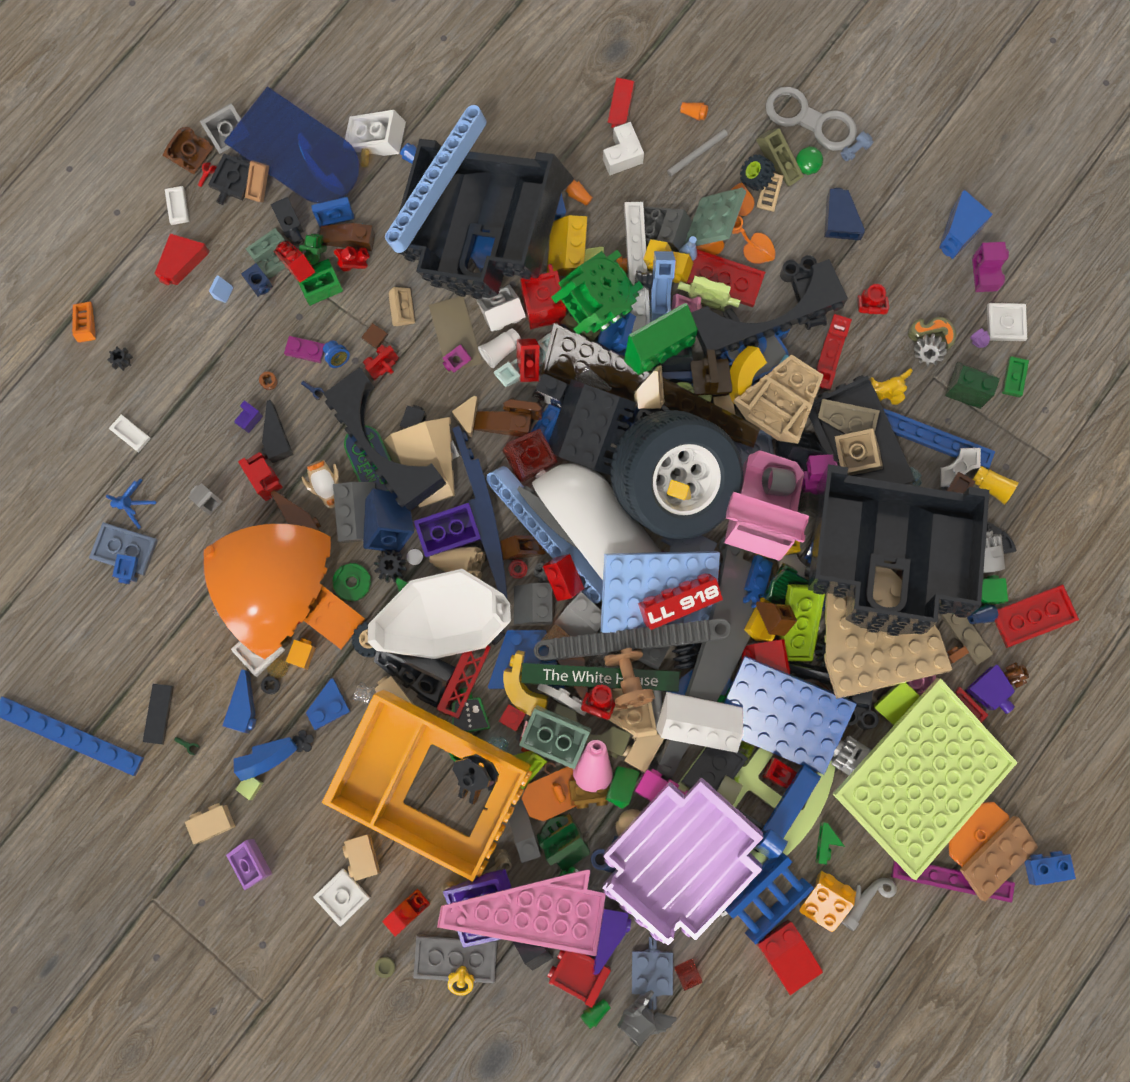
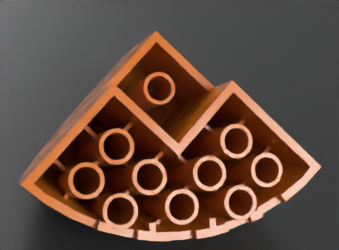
(266, 581)

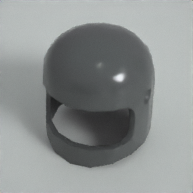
(782, 483)

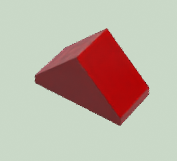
(779, 773)

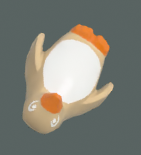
(322, 481)

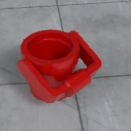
(872, 300)
(599, 702)

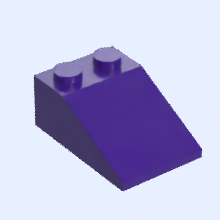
(612, 930)

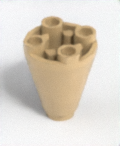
(460, 558)

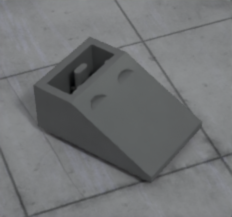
(666, 226)

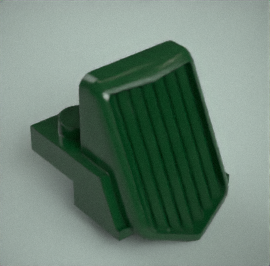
(778, 587)
(562, 841)

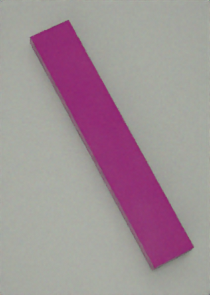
(952, 880)

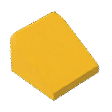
(679, 490)

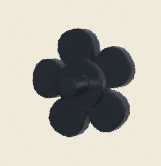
(303, 741)

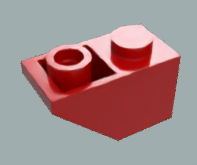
(406, 912)

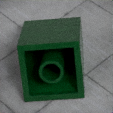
(971, 385)

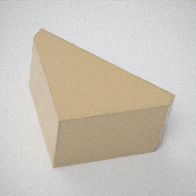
(466, 414)

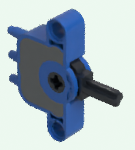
(771, 348)

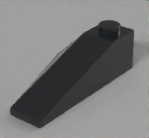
(423, 675)

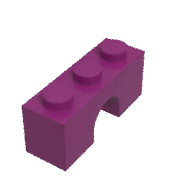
(815, 468)

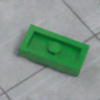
(1015, 376)

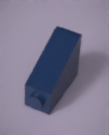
(842, 216)

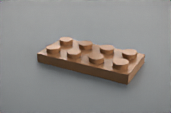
(999, 858)

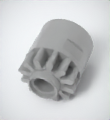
(993, 553)
(849, 755)

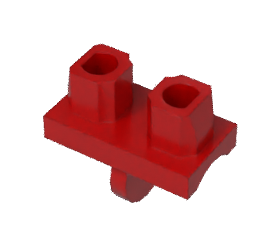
(352, 258)
(382, 363)

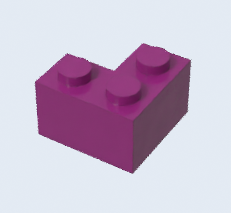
(987, 266)

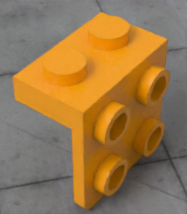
(828, 901)

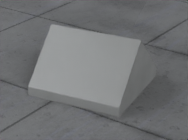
(220, 125)

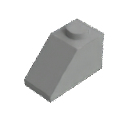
(204, 498)

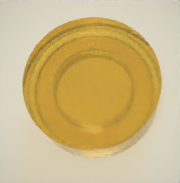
(365, 158)
(278, 668)

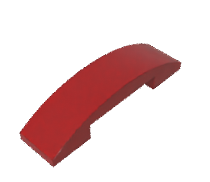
(832, 349)

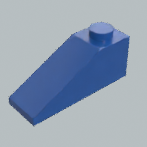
(241, 708)

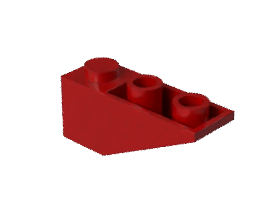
(294, 260)

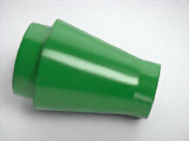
(594, 1015)

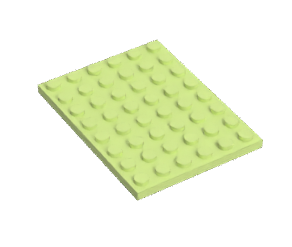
(925, 778)

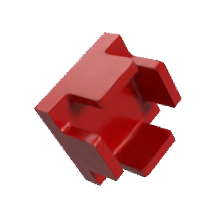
(261, 475)

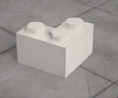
(626, 152)

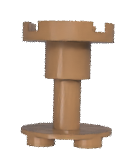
(631, 686)

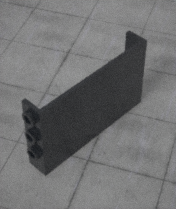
(863, 394)

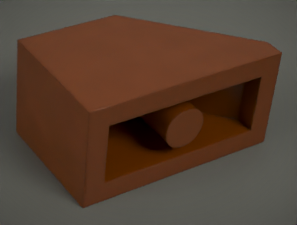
(520, 547)

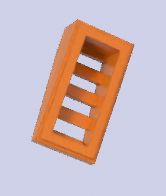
(87, 332)

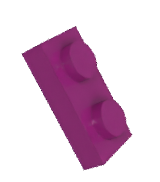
(304, 349)

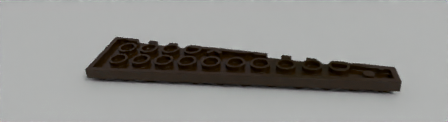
(572, 353)

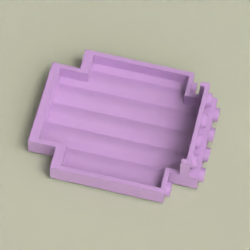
(682, 861)

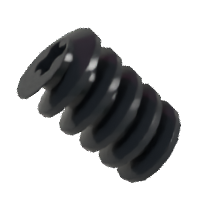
(685, 656)

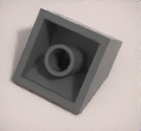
(533, 604)

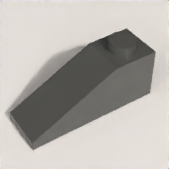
(523, 833)

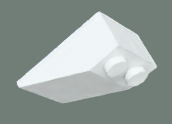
(377, 132)

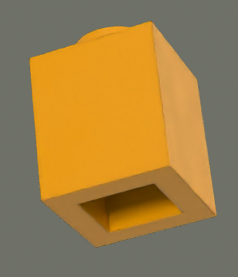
(301, 653)

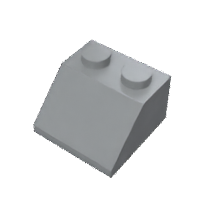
(580, 617)

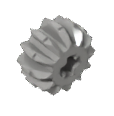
(923, 346)

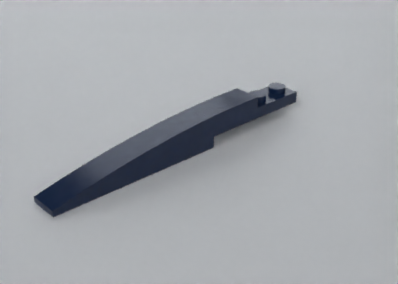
(483, 512)

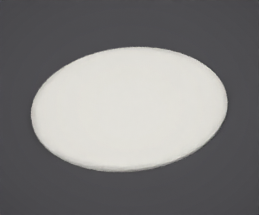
(414, 556)

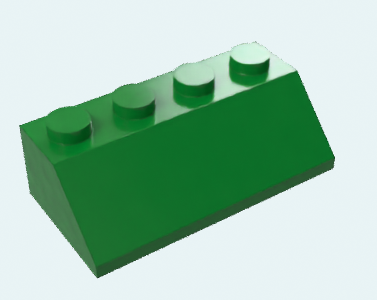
(660, 339)

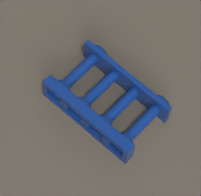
(786, 902)

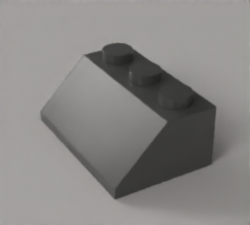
(350, 509)

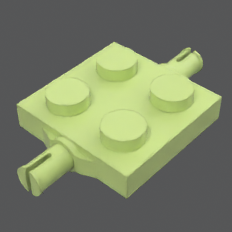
(712, 293)

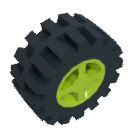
(757, 172)

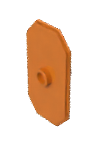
(549, 795)
(977, 832)

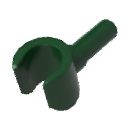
(186, 744)

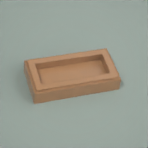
(257, 181)

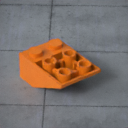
(333, 618)

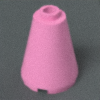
(593, 767)

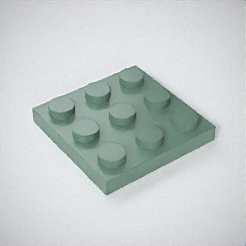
(716, 216)

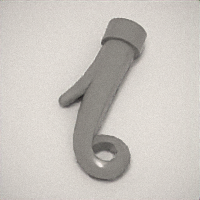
(863, 900)

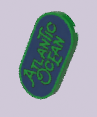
(362, 468)

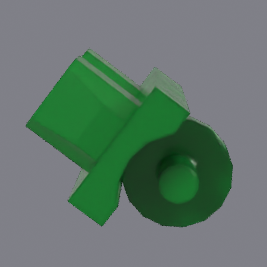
(313, 247)

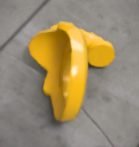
(461, 976)

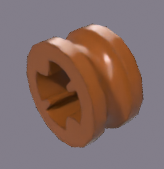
(263, 376)

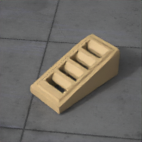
(777, 178)

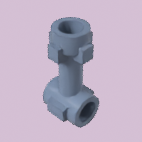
(864, 140)

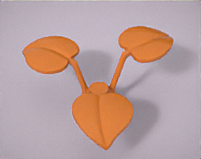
(758, 249)

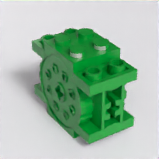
(597, 293)

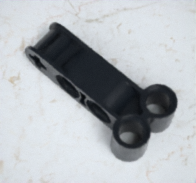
(800, 282)
(863, 708)

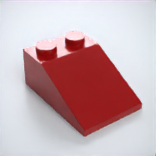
(789, 957)

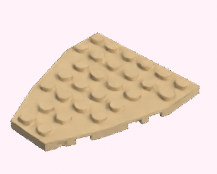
(871, 661)

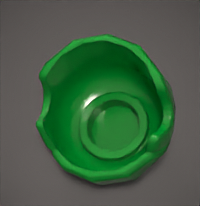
(809, 160)

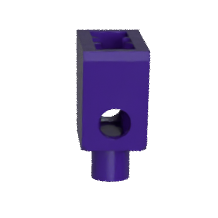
(992, 690)

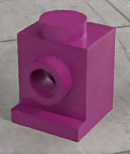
(464, 357)

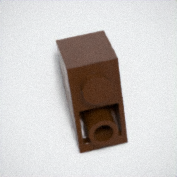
(776, 617)

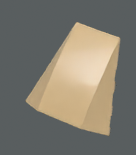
(782, 399)
(425, 445)

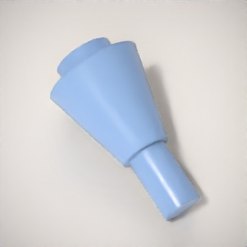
(690, 248)

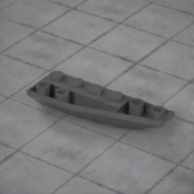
(543, 512)

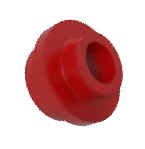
(515, 563)

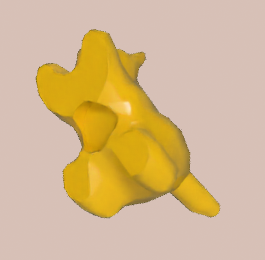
(892, 388)

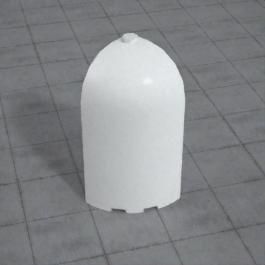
(591, 513)

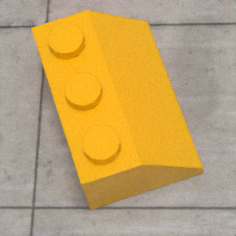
(567, 244)

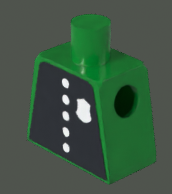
(473, 715)

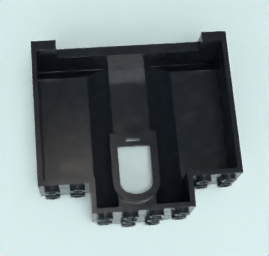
(490, 194)
(902, 527)

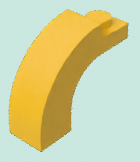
(744, 369)
(517, 692)

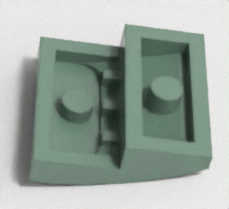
(263, 254)

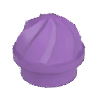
(980, 338)

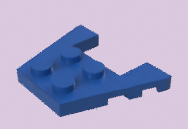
(519, 640)

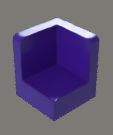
(248, 417)

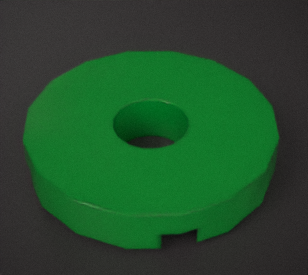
(354, 593)

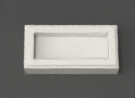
(177, 205)
(129, 433)

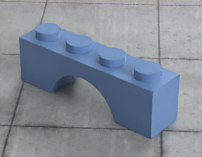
(661, 284)

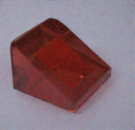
(688, 974)

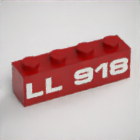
(680, 601)

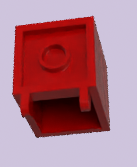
(538, 302)

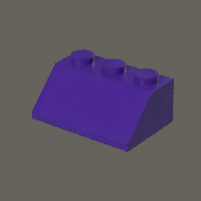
(447, 530)

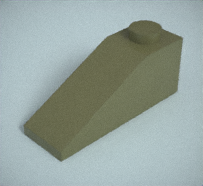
(778, 152)

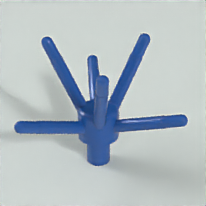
(124, 501)

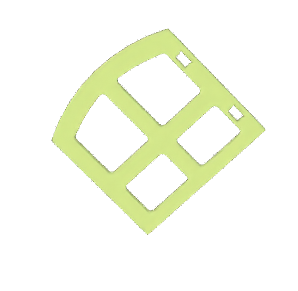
(806, 817)

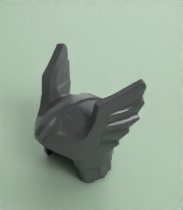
(640, 1022)

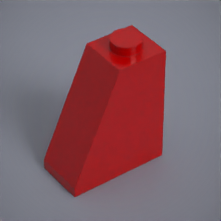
(621, 102)
(179, 259)

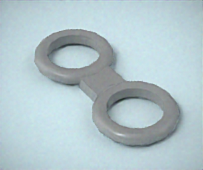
(811, 118)

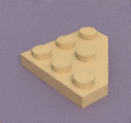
(637, 720)

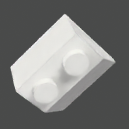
(501, 309)

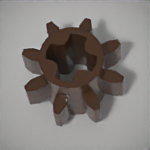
(1016, 674)

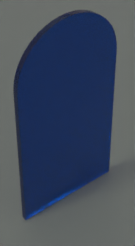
(296, 148)

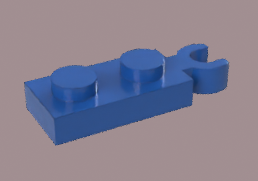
(757, 579)

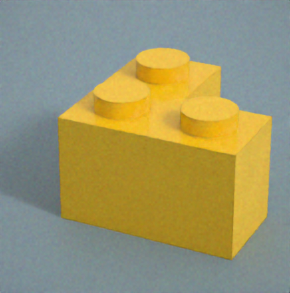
(682, 264)

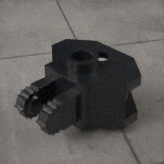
(473, 776)

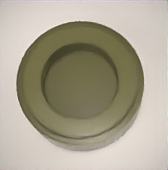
(385, 967)

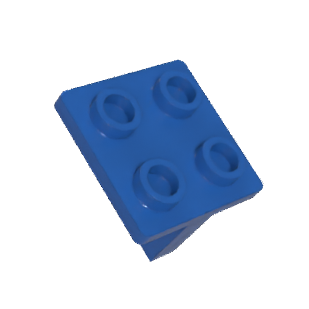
(617, 334)

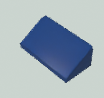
(548, 421)

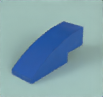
(263, 758)

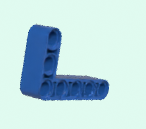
(786, 813)

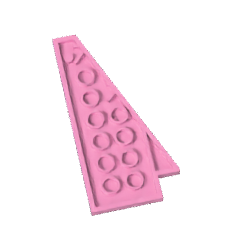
(543, 913)

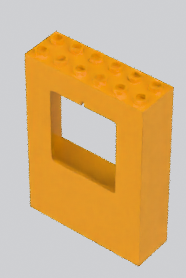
(383, 766)

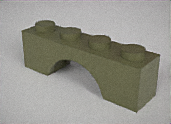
(614, 739)

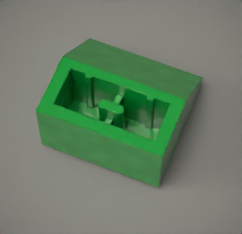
(321, 283)

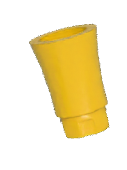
(999, 486)

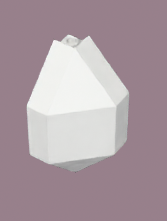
(440, 617)

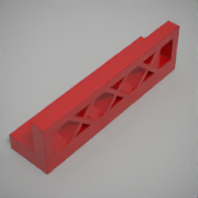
(457, 679)

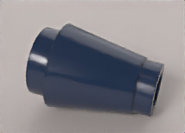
(984, 614)

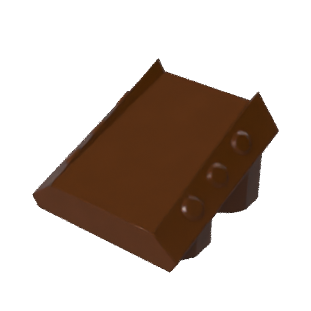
(188, 150)
(527, 407)

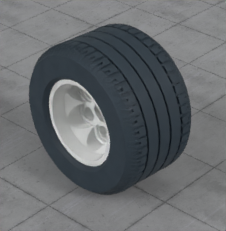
(640, 460)

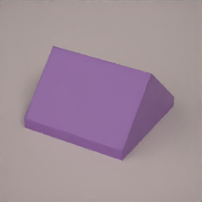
(248, 863)

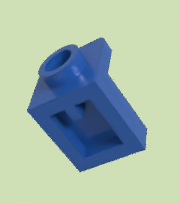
(125, 568)

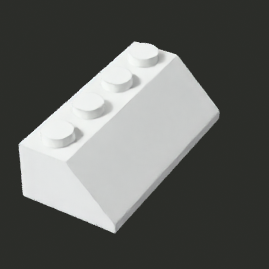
(701, 722)

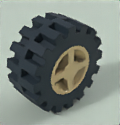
(360, 639)

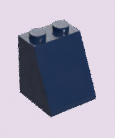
(385, 522)

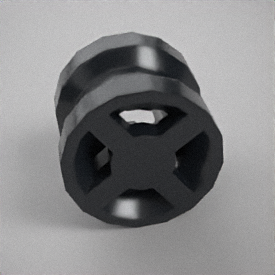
(644, 278)

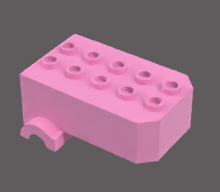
(761, 520)

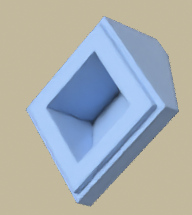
(220, 289)

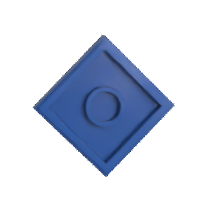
(333, 211)

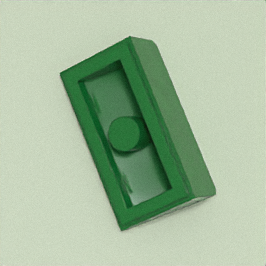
(622, 786)

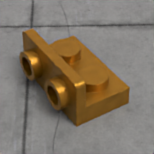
(583, 798)

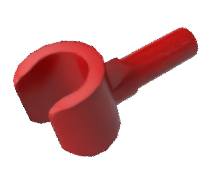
(206, 170)

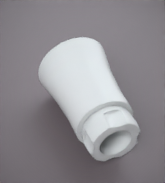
(499, 347)

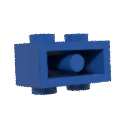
(1050, 868)

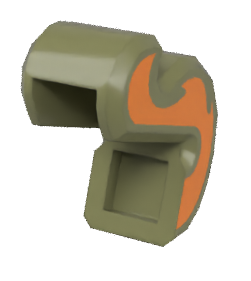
(939, 326)

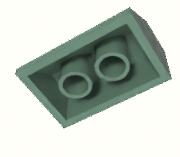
(555, 737)

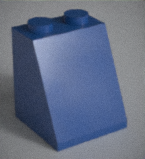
(963, 224)

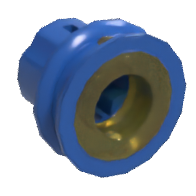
(335, 354)

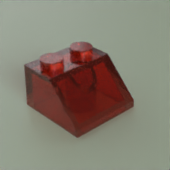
(529, 455)

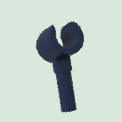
(312, 389)

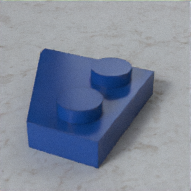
(327, 706)

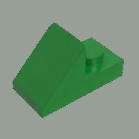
(826, 837)

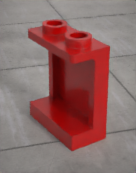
(576, 976)

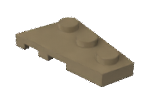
(848, 417)

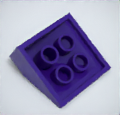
(482, 885)

